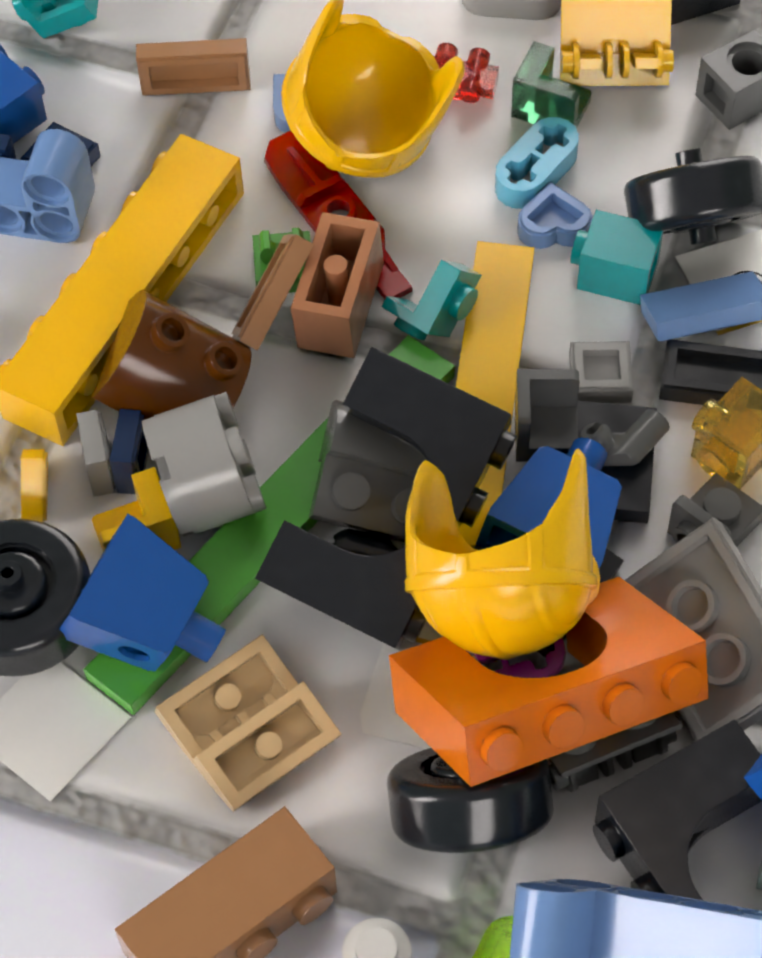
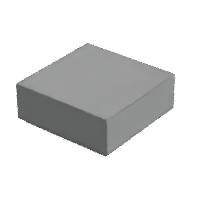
(603, 371)
(96, 452)

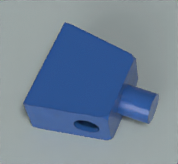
(538, 486)
(142, 602)

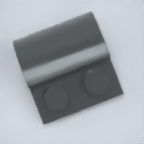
(363, 476)

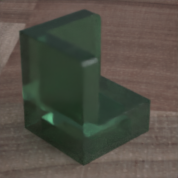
(542, 96)

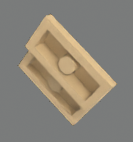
(247, 723)

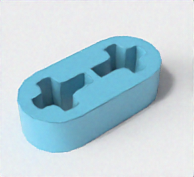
(528, 156)

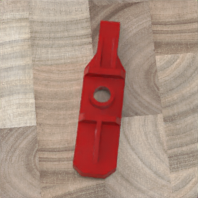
(318, 190)

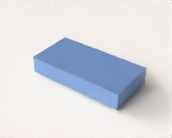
(703, 306)

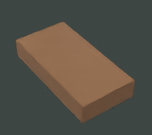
(193, 66)
(272, 290)

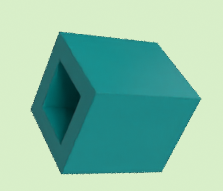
(616, 257)

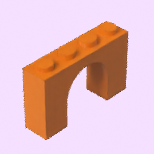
(493, 723)

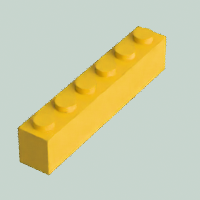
(145, 249)

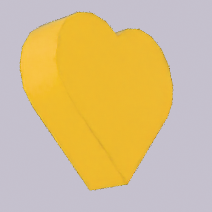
(34, 484)

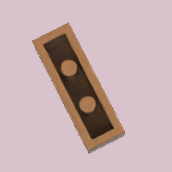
(237, 898)

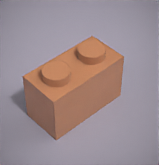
(337, 285)

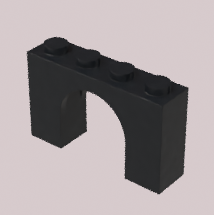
(452, 433)
(672, 805)

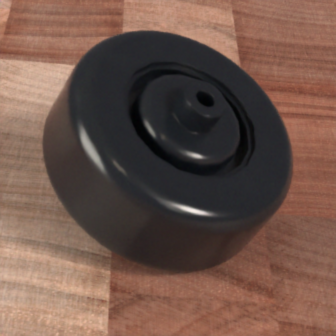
(696, 195)
(38, 588)
(445, 815)

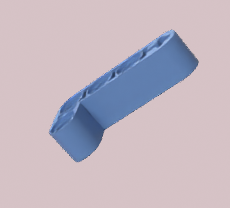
(49, 192)
(623, 922)

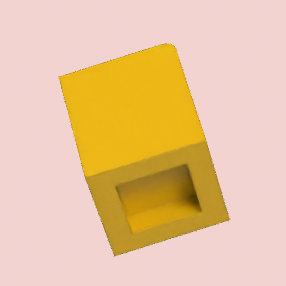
(149, 509)

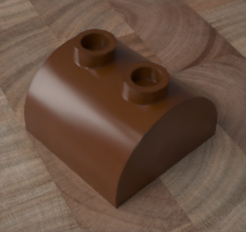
(169, 360)

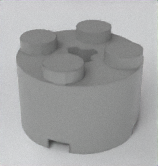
(203, 464)

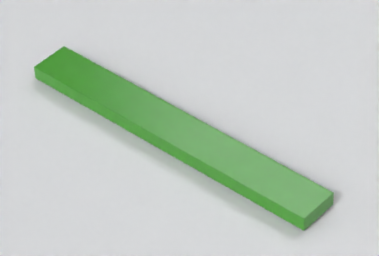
(239, 548)

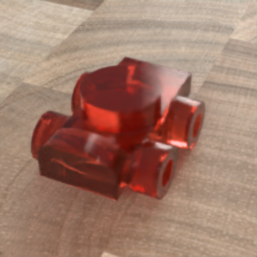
(478, 78)

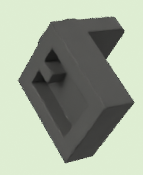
(718, 500)

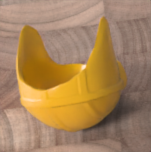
(365, 94)
(510, 594)

